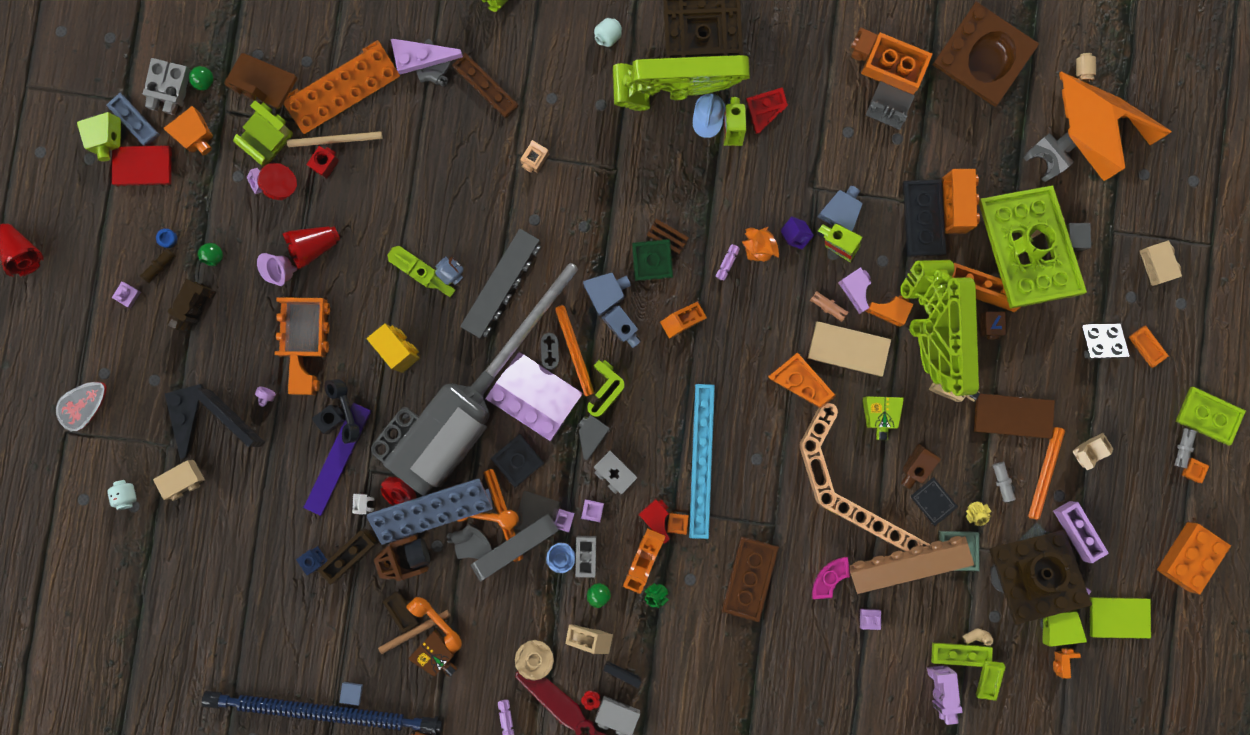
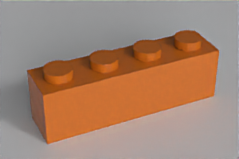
(988, 287)

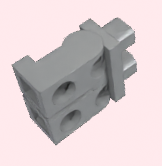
(166, 84)

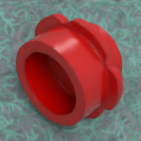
(590, 695)

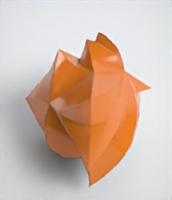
(760, 244)

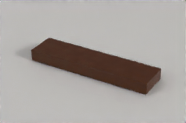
(485, 85)

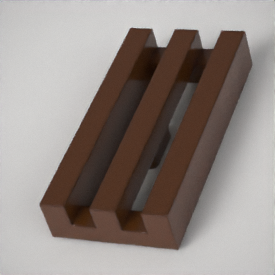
(654, 228)

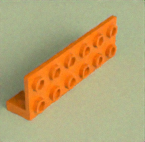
(341, 88)

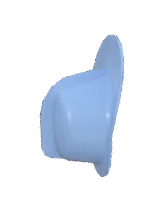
(708, 115)

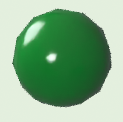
(201, 78)
(210, 254)
(598, 595)

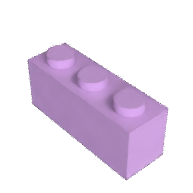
(1080, 532)

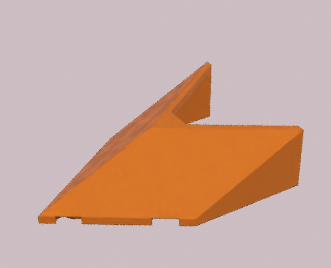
(1095, 127)

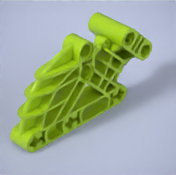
(676, 75)
(950, 332)

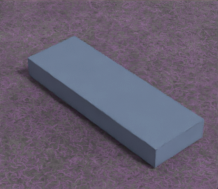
(133, 119)

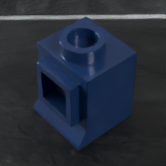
(311, 560)

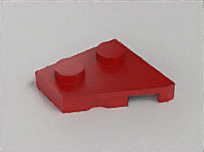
(765, 108)

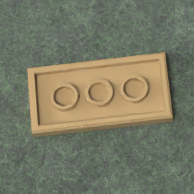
(849, 349)

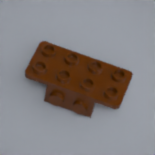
(260, 81)

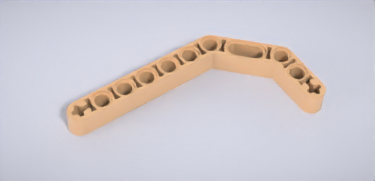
(835, 499)

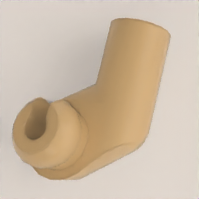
(979, 635)

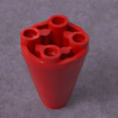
(310, 243)

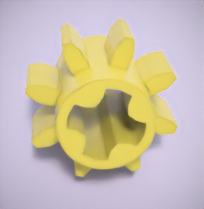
(978, 513)

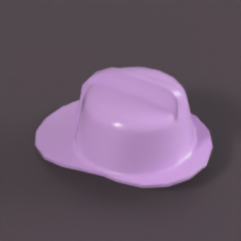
(275, 268)

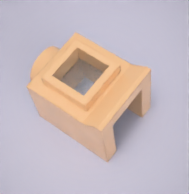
(534, 157)

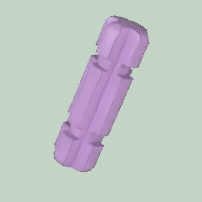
(727, 262)
(505, 717)

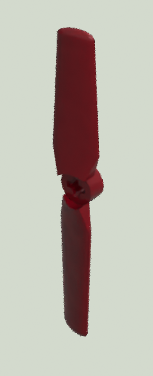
(558, 704)

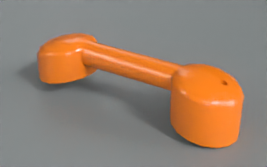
(507, 519)
(420, 607)

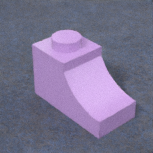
(855, 288)

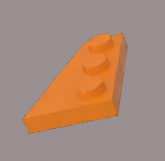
(802, 381)

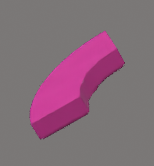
(829, 577)

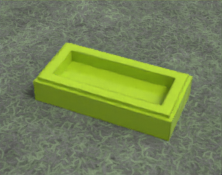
(990, 680)

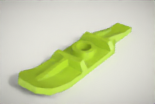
(410, 265)

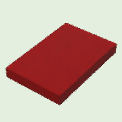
(141, 165)

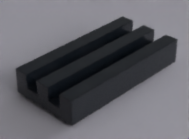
(622, 674)

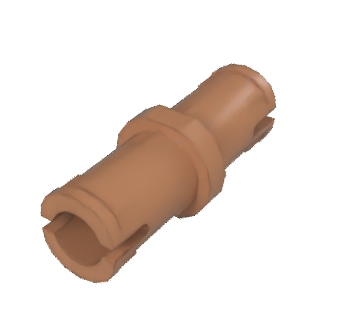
(829, 306)

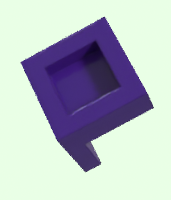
(796, 233)

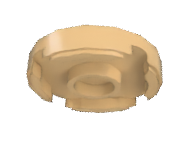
(534, 660)

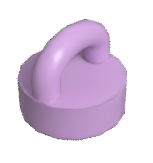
(264, 395)

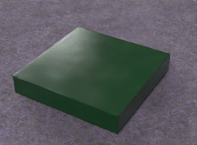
(652, 260)

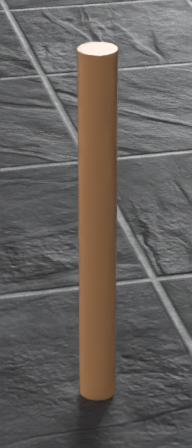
(411, 633)

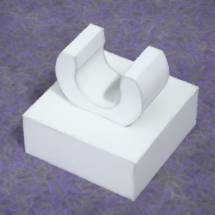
(360, 504)

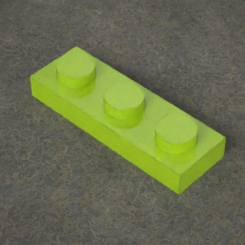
(960, 654)

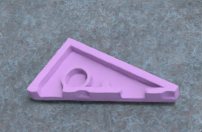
(415, 56)

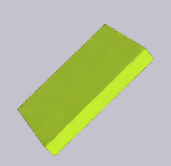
(1210, 416)
(1120, 617)

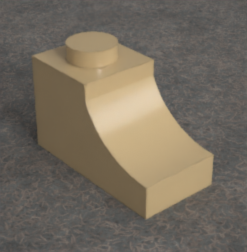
(589, 639)

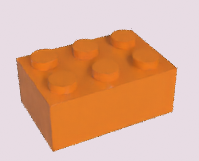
(896, 63)
(960, 201)
(1193, 557)

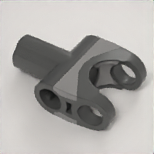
(1054, 153)

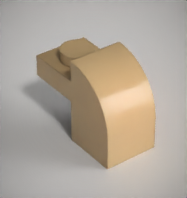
(1093, 451)

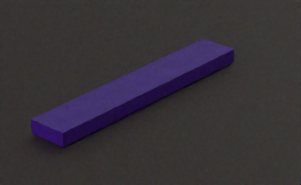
(335, 464)

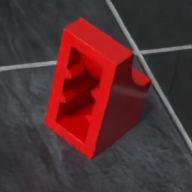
(654, 517)

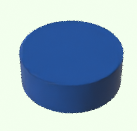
(166, 238)

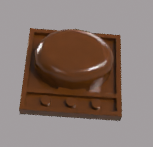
(985, 54)

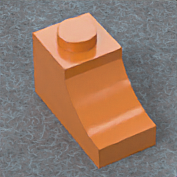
(894, 312)
(683, 319)
(300, 380)

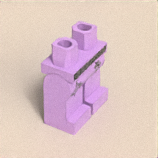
(945, 693)

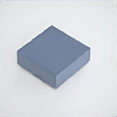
(351, 693)

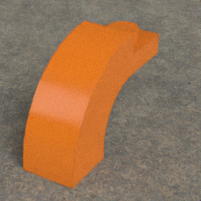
(643, 561)

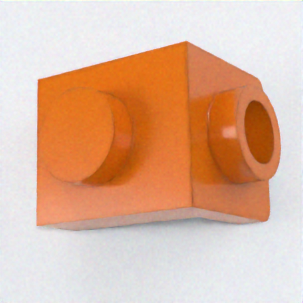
(1062, 662)

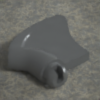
(434, 73)
(470, 542)

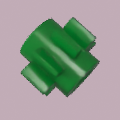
(656, 595)

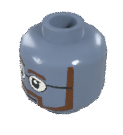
(449, 270)

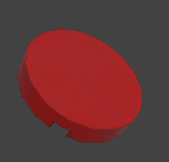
(277, 181)
(396, 491)

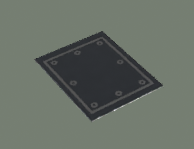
(934, 501)

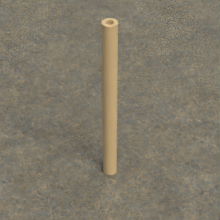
(334, 139)

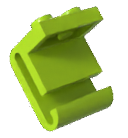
(263, 135)
(606, 370)

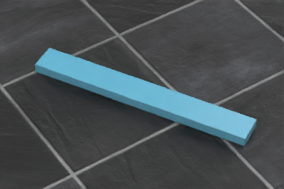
(701, 461)

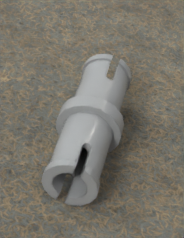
(1185, 448)
(1004, 482)

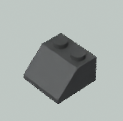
(591, 434)

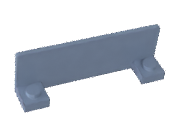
(430, 511)

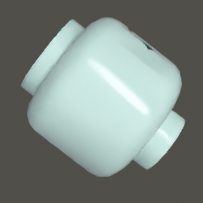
(608, 32)
(122, 495)

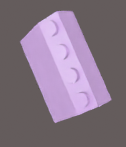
(534, 396)

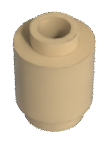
(1086, 67)

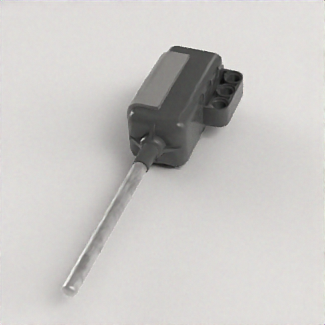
(454, 419)

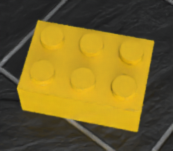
(393, 347)

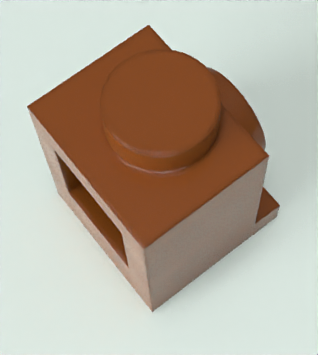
(862, 44)

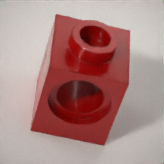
(326, 169)

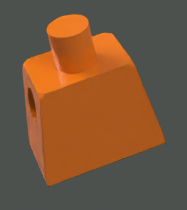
(191, 131)

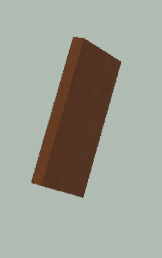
(1014, 416)
(749, 579)

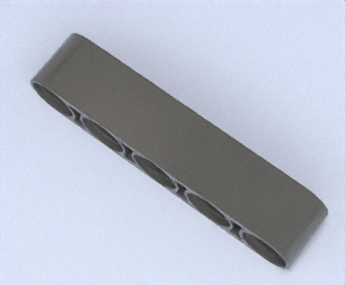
(514, 547)

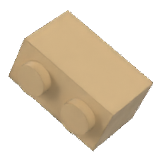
(1160, 263)
(178, 480)

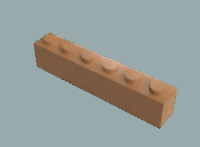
(911, 564)

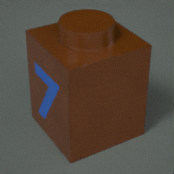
(992, 325)

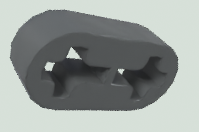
(544, 351)

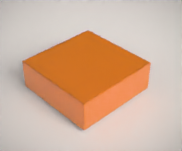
(1195, 470)
(677, 523)

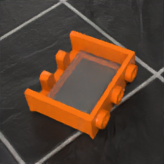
(303, 327)

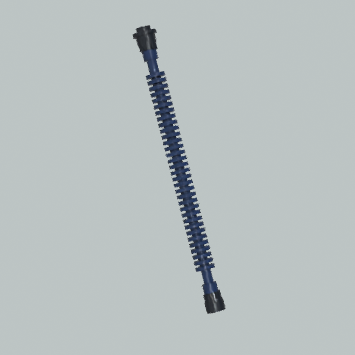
(315, 712)

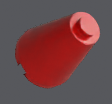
(17, 252)

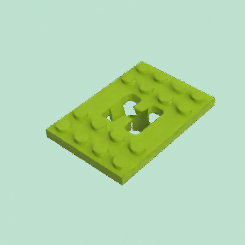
(1026, 214)

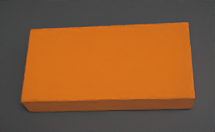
(1148, 346)

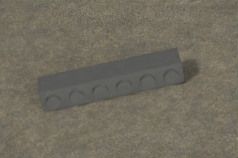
(501, 283)

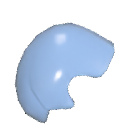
(560, 558)

